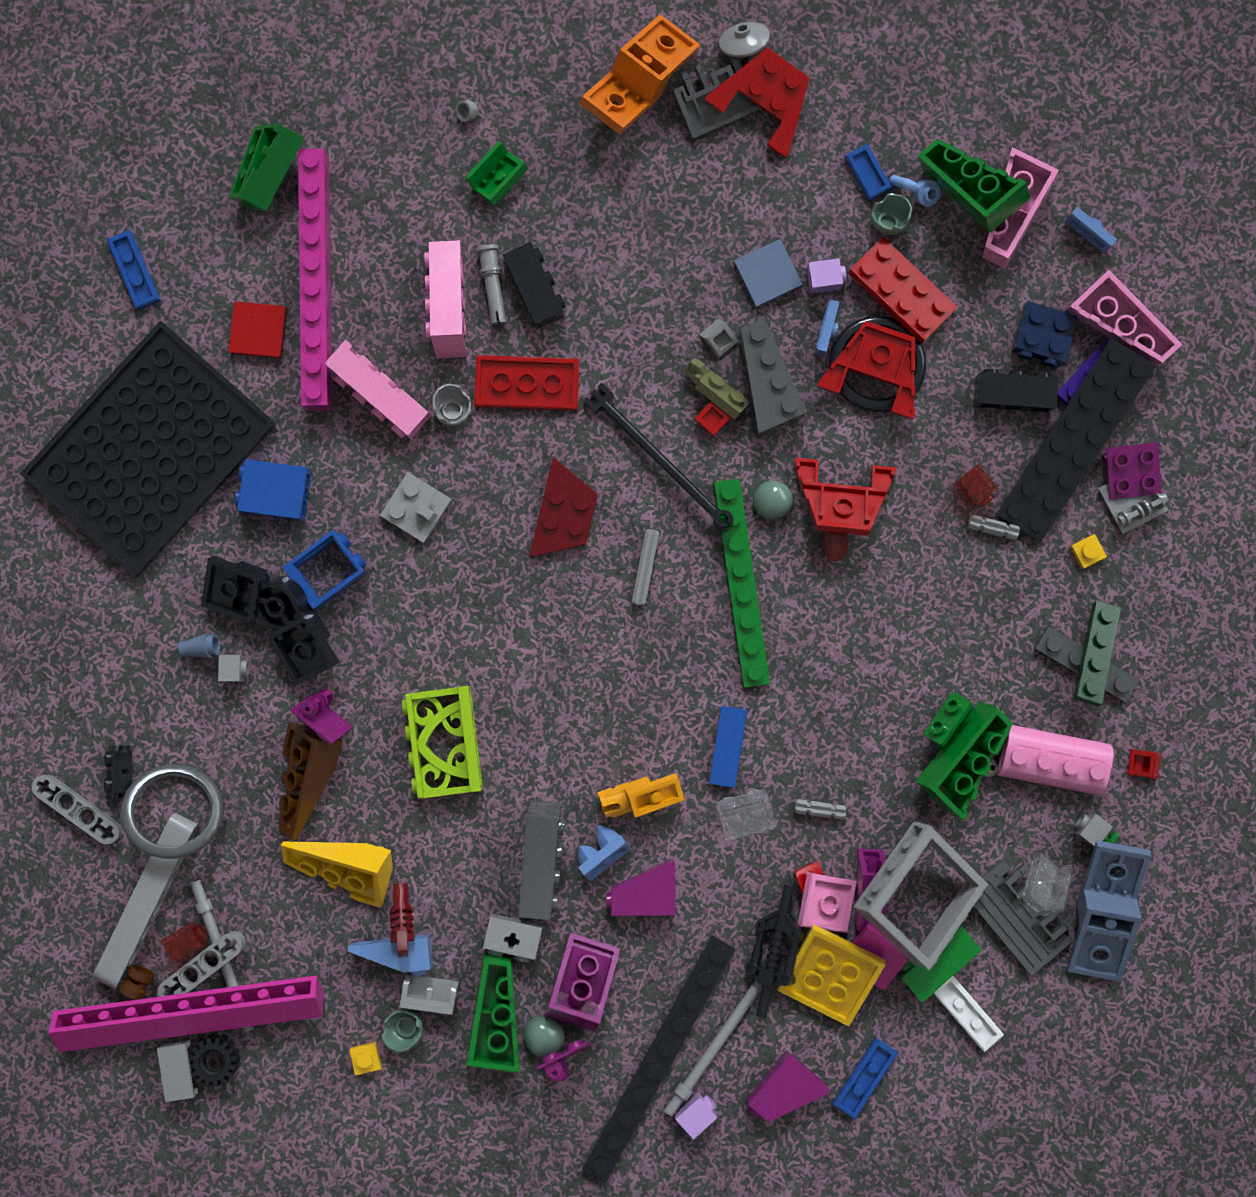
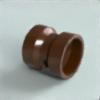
(136, 982)

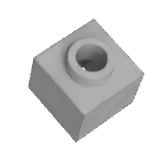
(233, 668)
(1092, 828)

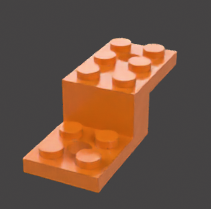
(639, 74)

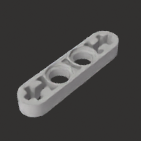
(79, 805)
(200, 964)

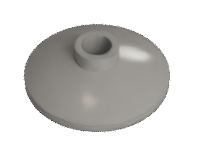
(744, 39)

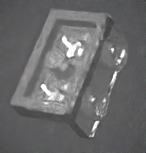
(745, 814)
(1047, 885)

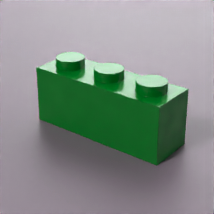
(951, 960)

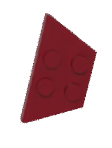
(564, 512)

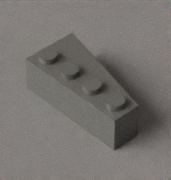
(768, 380)
(540, 860)

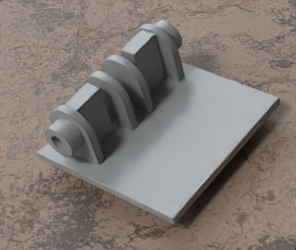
(1134, 510)

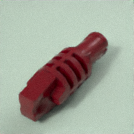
(401, 919)

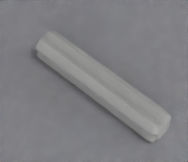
(645, 567)

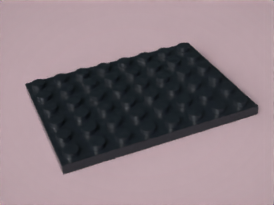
(148, 449)

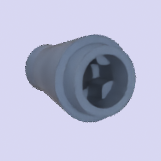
(201, 646)

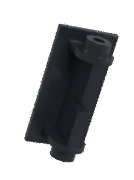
(116, 762)

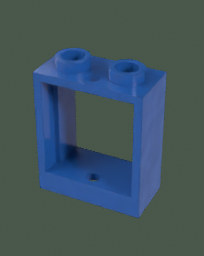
(293, 568)

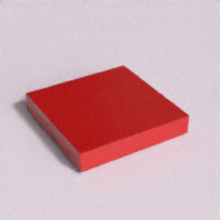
(257, 329)

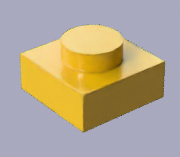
(1088, 551)
(365, 1058)

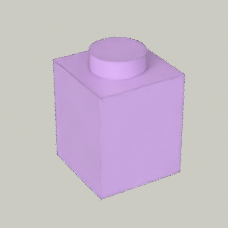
(825, 275)
(696, 1114)

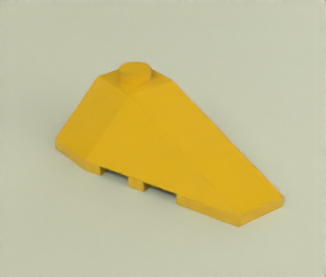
(353, 866)

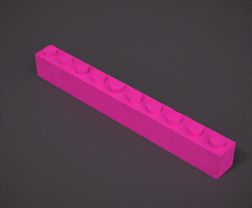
(315, 279)
(187, 1013)

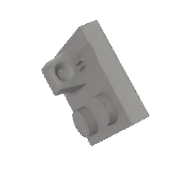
(416, 507)

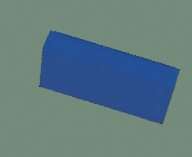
(868, 172)

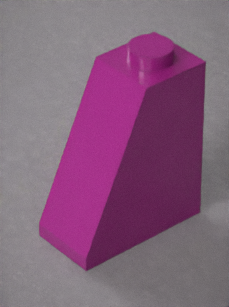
(868, 864)
(645, 893)
(785, 1089)

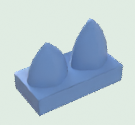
(612, 848)

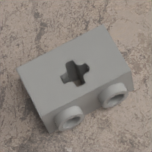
(502, 927)

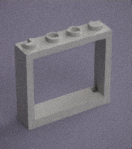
(893, 873)

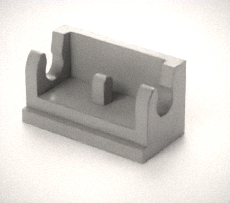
(429, 994)
(176, 1071)

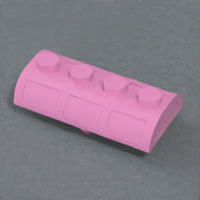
(1056, 760)

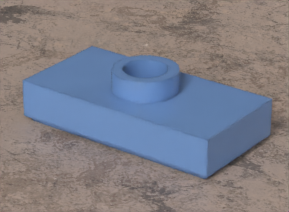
(1091, 230)
(828, 328)

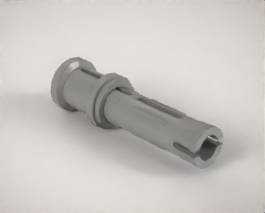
(490, 272)

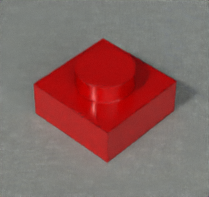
(712, 418)

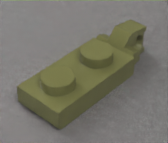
(716, 389)

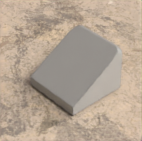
(719, 337)

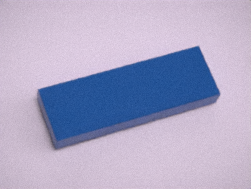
(133, 270)
(727, 746)
(865, 1078)

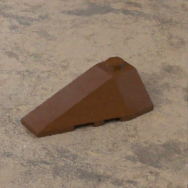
(307, 773)

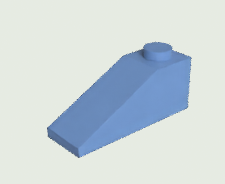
(385, 953)

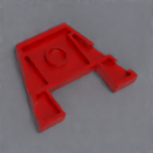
(773, 87)
(881, 356)
(839, 506)

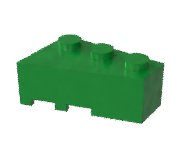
(264, 165)

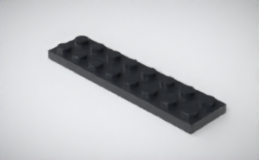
(1075, 440)

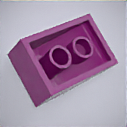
(582, 982)

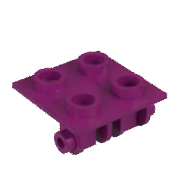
(1133, 470)
(321, 718)
(555, 1064)

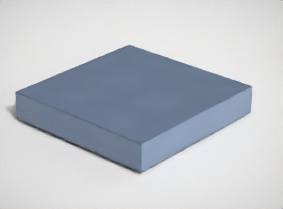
(768, 273)

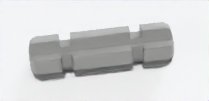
(993, 527)
(820, 809)

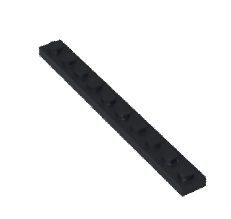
(658, 1059)

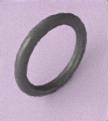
(171, 852)

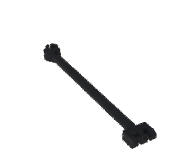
(602, 402)

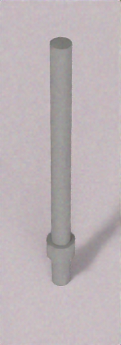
(204, 908)
(684, 1089)

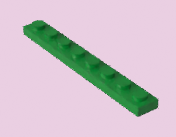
(742, 585)

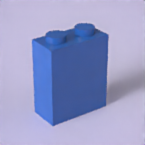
(273, 490)

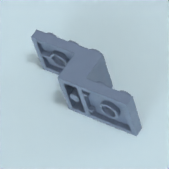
(1108, 910)

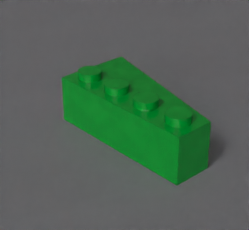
(978, 188)
(964, 760)
(494, 1021)

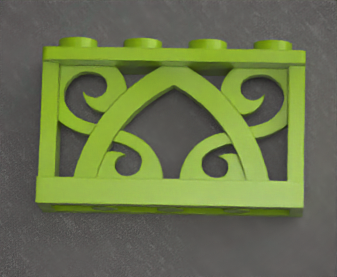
(469, 768)

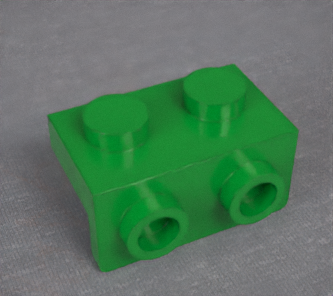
(495, 173)
(948, 719)

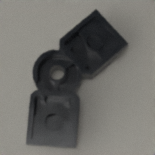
(249, 592)

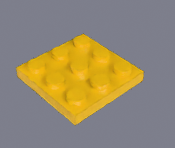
(833, 975)

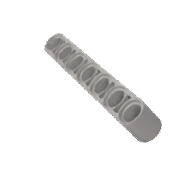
(143, 905)

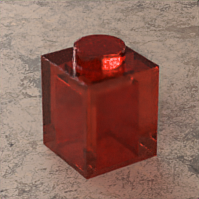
(976, 486)
(185, 941)

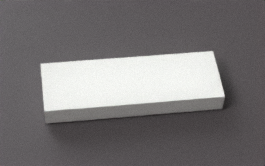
(968, 1014)

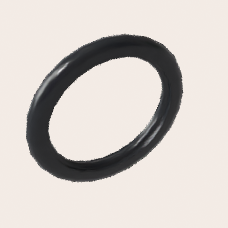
(849, 393)

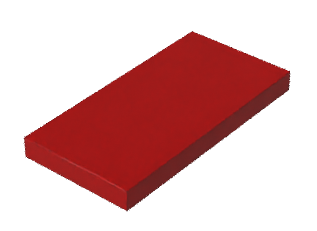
(526, 383)

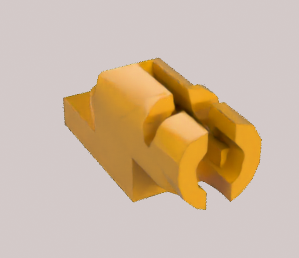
(641, 796)

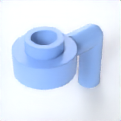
(920, 189)

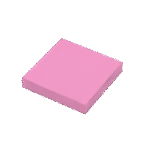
(827, 902)

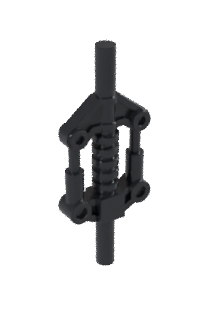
(768, 976)

